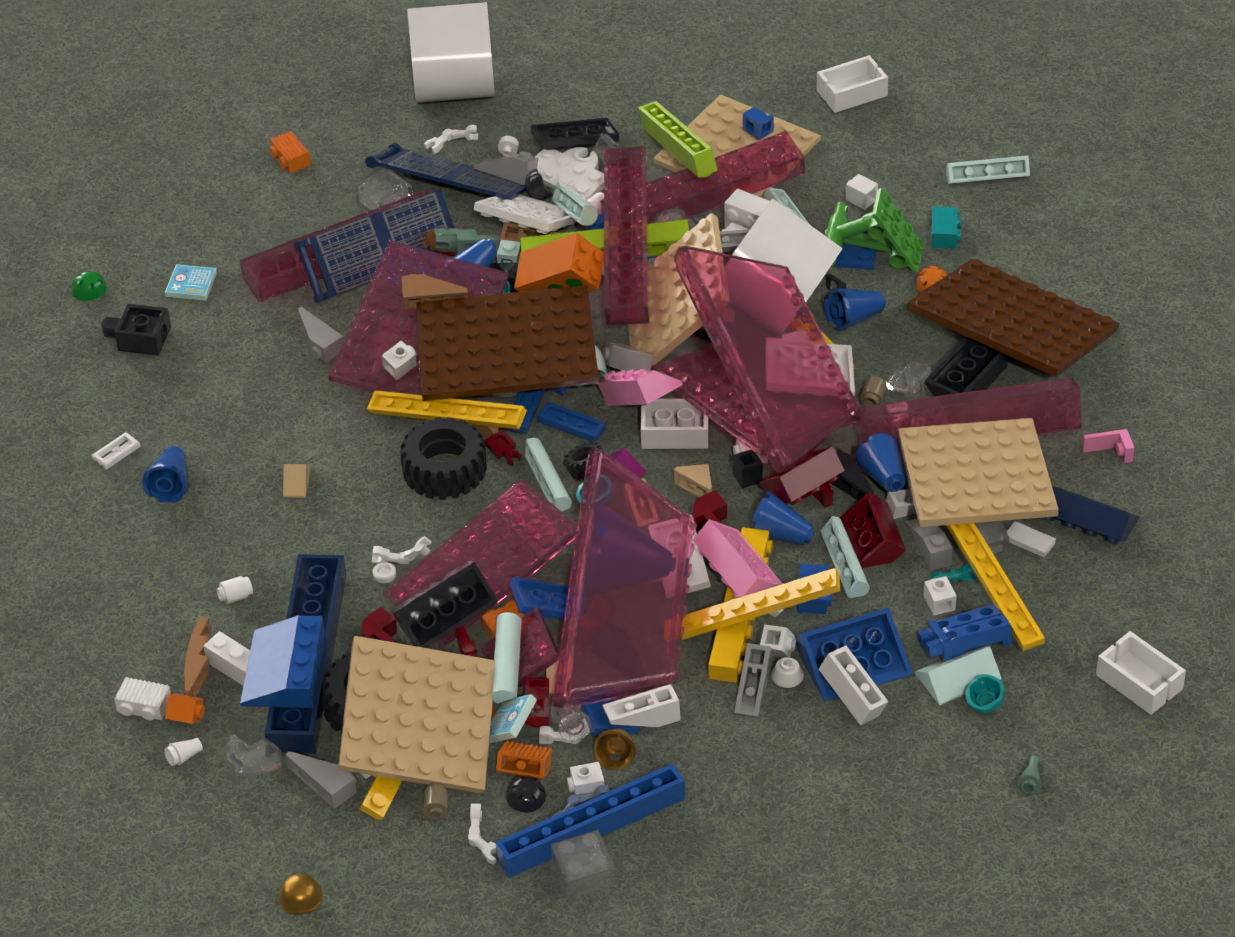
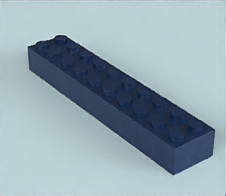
(314, 592)

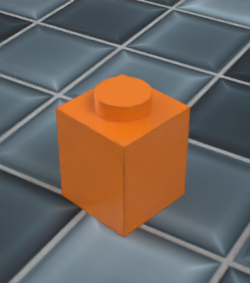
(184, 708)

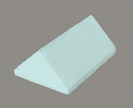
(950, 678)

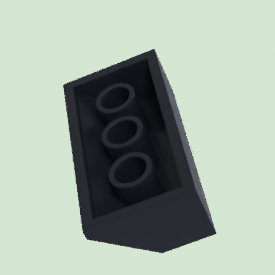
(967, 369)
(444, 605)

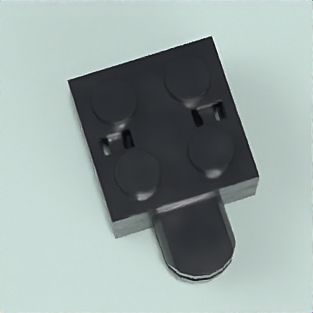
(139, 329)

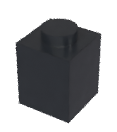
(747, 468)

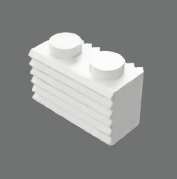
(142, 699)

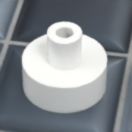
(508, 145)

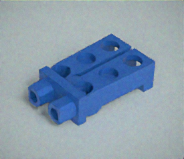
(965, 632)

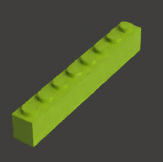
(678, 139)
(660, 234)

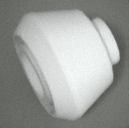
(787, 673)

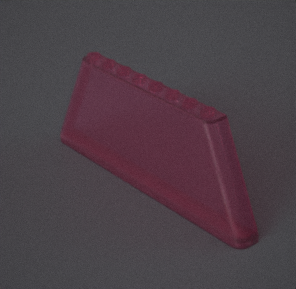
(769, 351)
(623, 589)

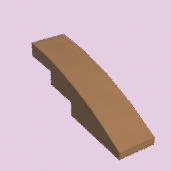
(196, 663)

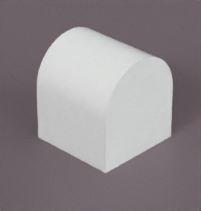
(451, 52)
(791, 242)

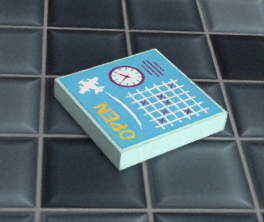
(191, 282)
(510, 718)

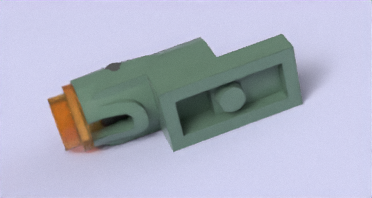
(455, 239)

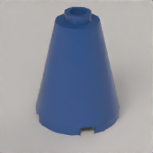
(479, 253)
(852, 306)
(882, 461)
(167, 476)
(782, 521)

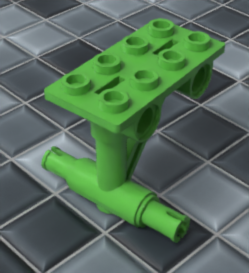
(885, 228)

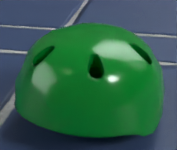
(91, 286)

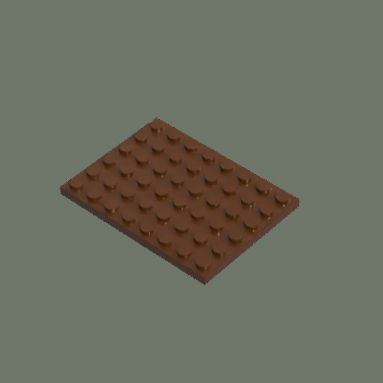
(1013, 317)
(506, 343)

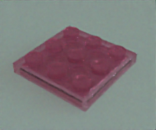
(536, 647)

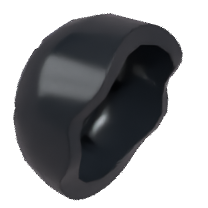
(536, 186)
(528, 789)

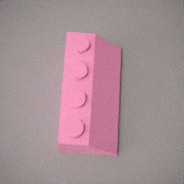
(635, 387)
(734, 559)

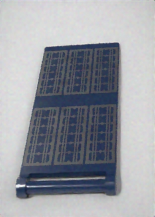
(444, 171)
(353, 251)

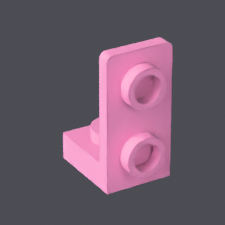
(1113, 439)

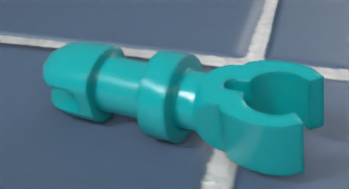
(955, 574)

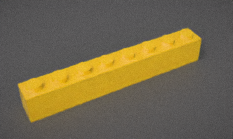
(731, 640)

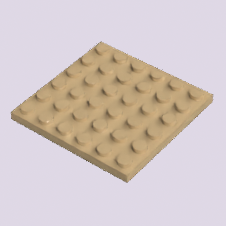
(723, 131)
(670, 306)
(977, 472)
(417, 715)

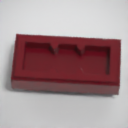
(464, 644)

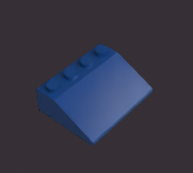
(869, 638)
(284, 663)

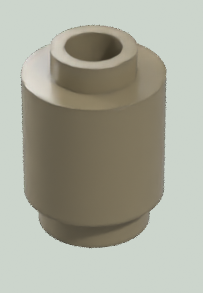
(873, 391)
(435, 801)

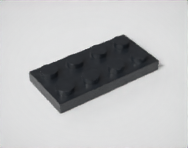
(572, 133)

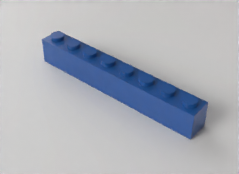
(602, 813)

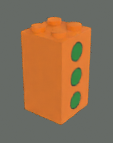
(560, 264)

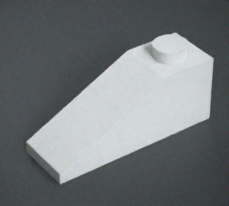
(646, 709)

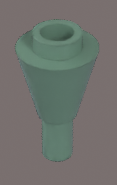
(1030, 779)

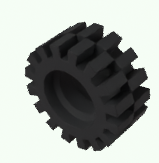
(577, 459)

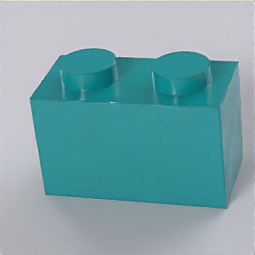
(944, 227)

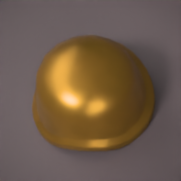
(614, 742)
(300, 894)

